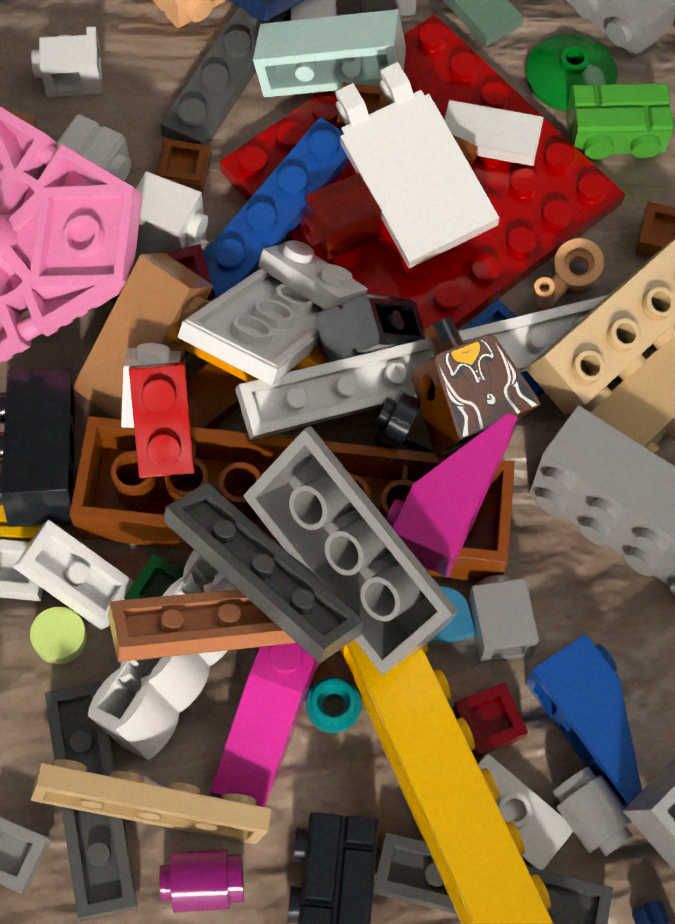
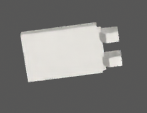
(413, 169)

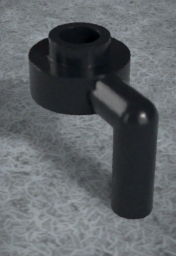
(395, 421)

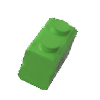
(620, 119)

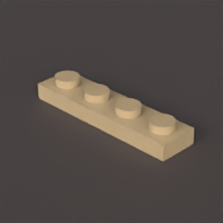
(129, 798)

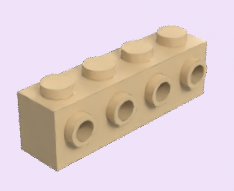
(611, 337)

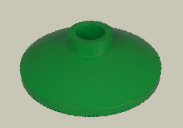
(552, 75)

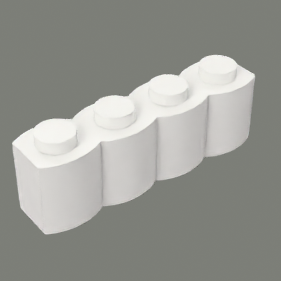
(144, 696)

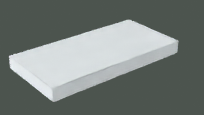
(256, 327)

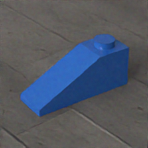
(589, 710)

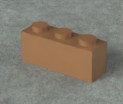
(148, 310)

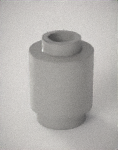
(593, 811)

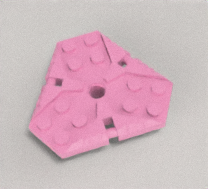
(62, 234)

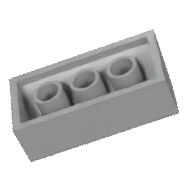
(350, 549)

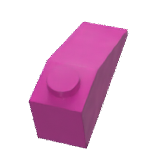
(448, 498)
(265, 721)

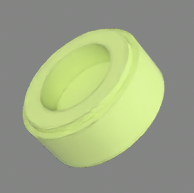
(58, 635)

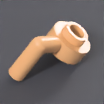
(549, 291)

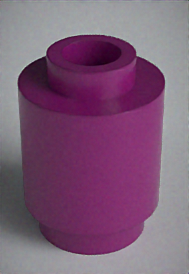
(202, 880)

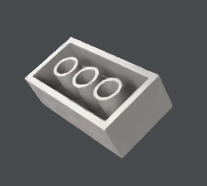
(611, 492)

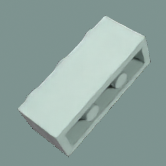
(327, 51)

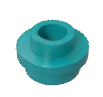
(333, 688)

